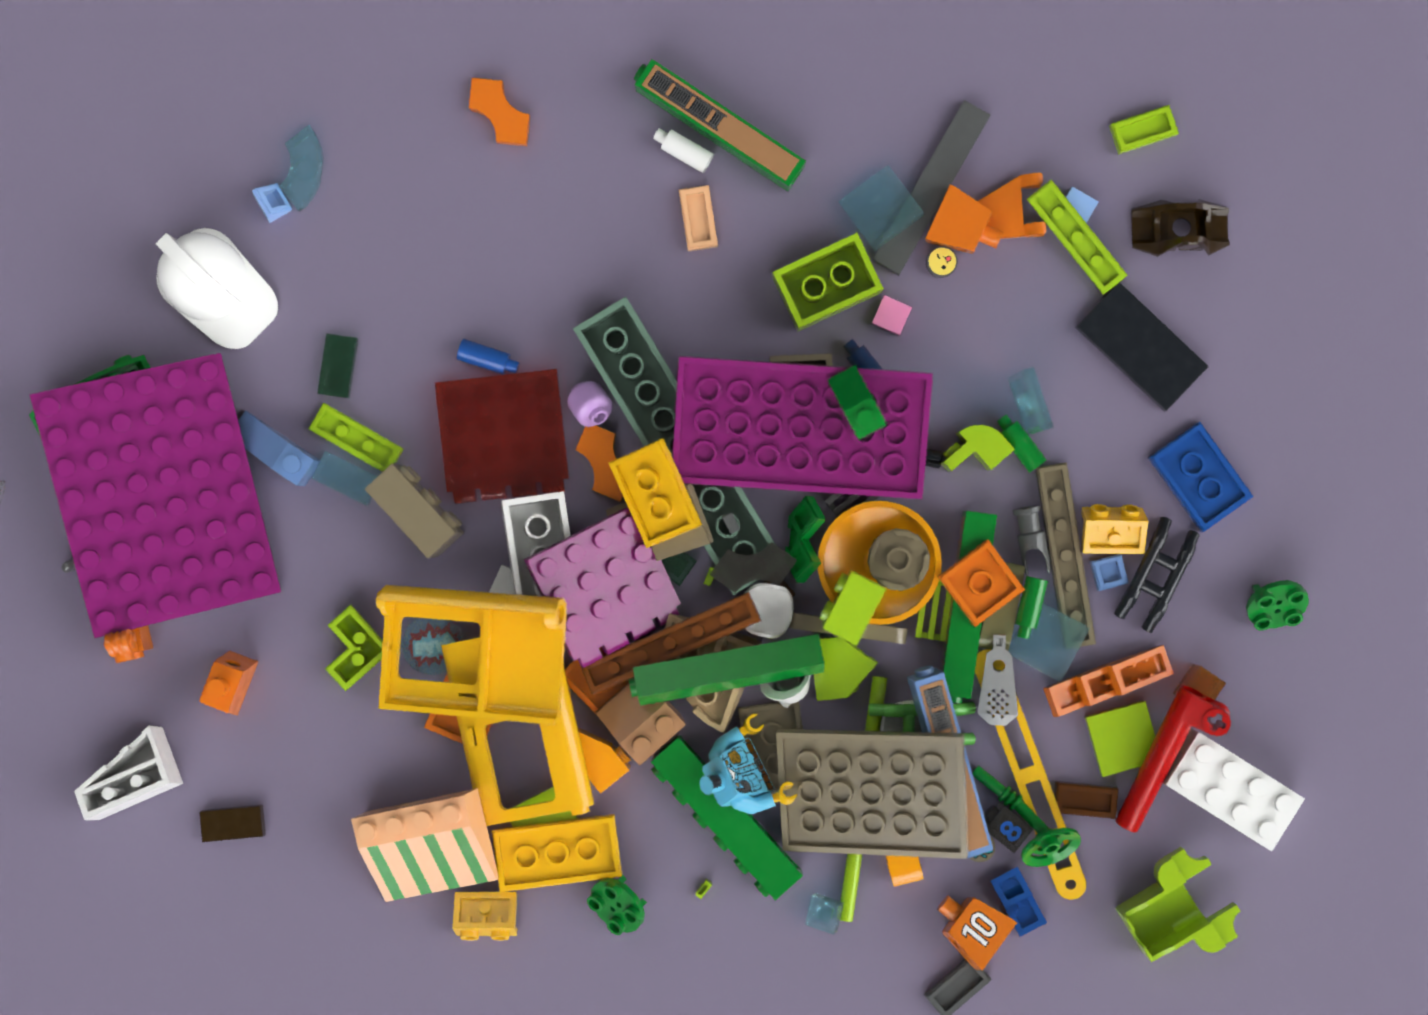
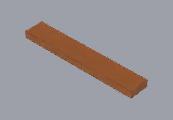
(672, 642)

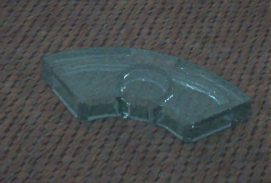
(305, 168)

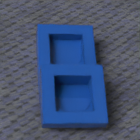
(1018, 901)

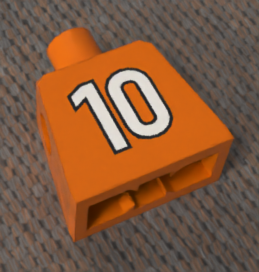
(975, 929)

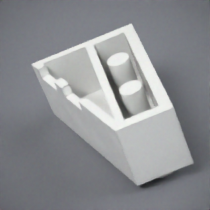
(131, 777)

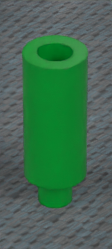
(1024, 446)
(1030, 605)

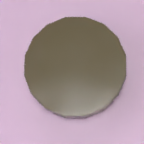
(898, 559)

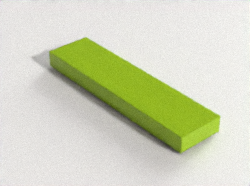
(1077, 237)

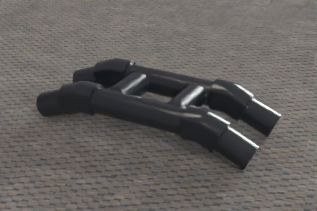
(1140, 580)

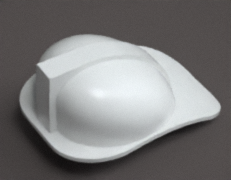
(215, 287)

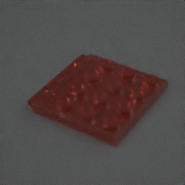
(502, 435)

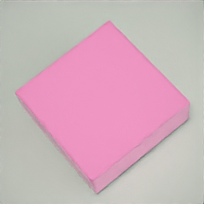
(891, 315)

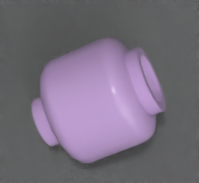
(589, 403)

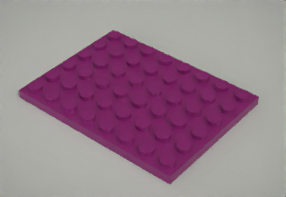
(156, 494)

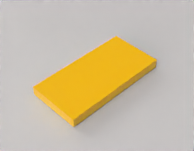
(557, 852)

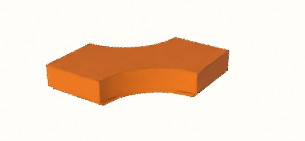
(489, 99)
(598, 448)

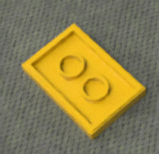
(655, 493)

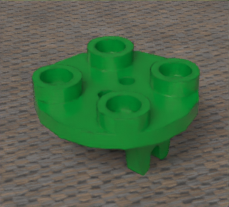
(1277, 605)
(617, 905)

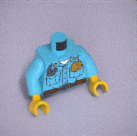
(738, 774)

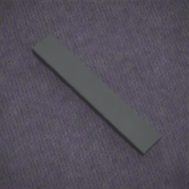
(935, 182)

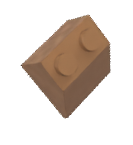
(637, 727)

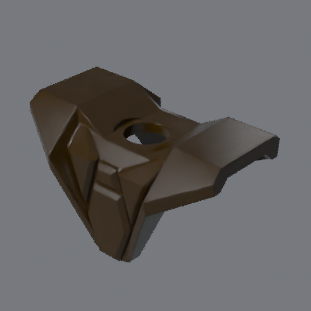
(1154, 227)

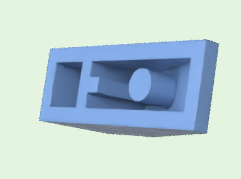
(277, 450)

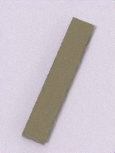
(1064, 545)

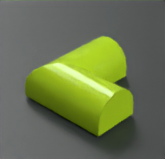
(362, 650)

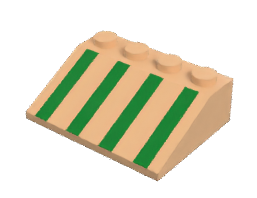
(426, 845)

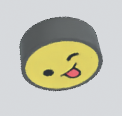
(941, 262)

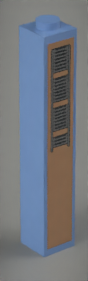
(938, 715)

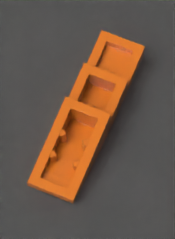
(1108, 681)

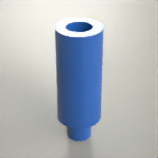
(486, 357)

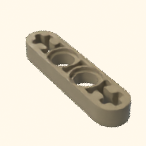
(873, 632)

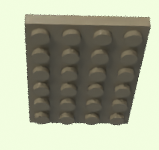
(874, 792)

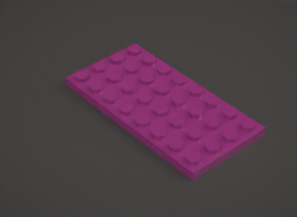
(788, 432)

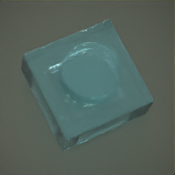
(824, 913)

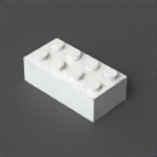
(531, 527)
(1233, 790)

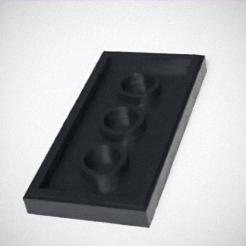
(1142, 347)

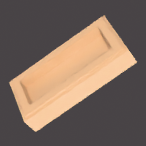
(698, 218)

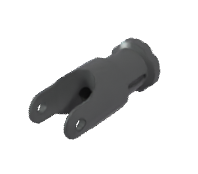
(1031, 534)

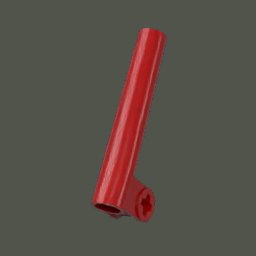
(1186, 710)

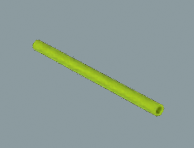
(853, 861)

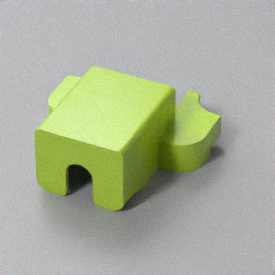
(1166, 915)

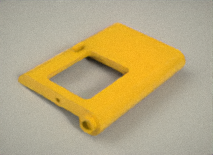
(516, 659)
(560, 742)

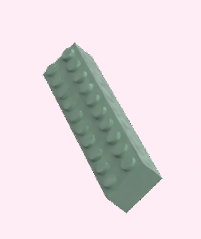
(648, 400)

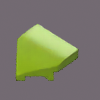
(843, 669)

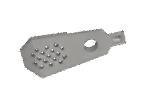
(998, 680)

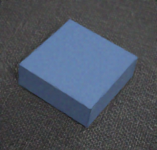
(1109, 572)

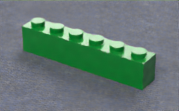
(734, 829)

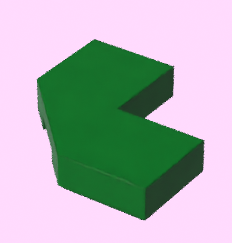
(803, 524)

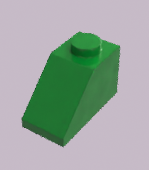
(856, 402)

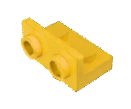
(1114, 529)
(485, 915)

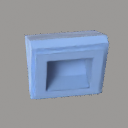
(271, 201)

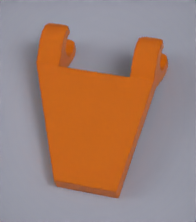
(1008, 208)

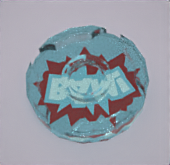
(423, 643)

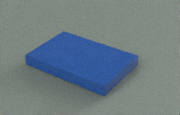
(1200, 477)

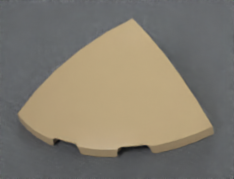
(717, 707)

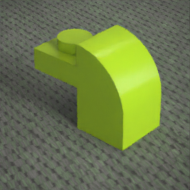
(983, 442)

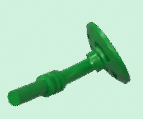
(1046, 837)

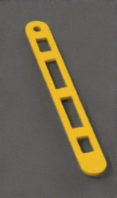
(1030, 774)

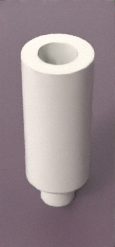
(684, 149)

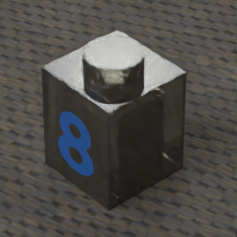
(1006, 826)

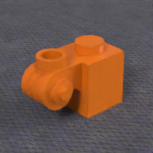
(128, 643)

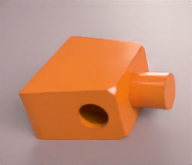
(962, 223)
(227, 683)

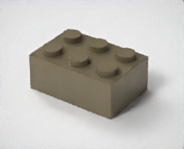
(415, 509)

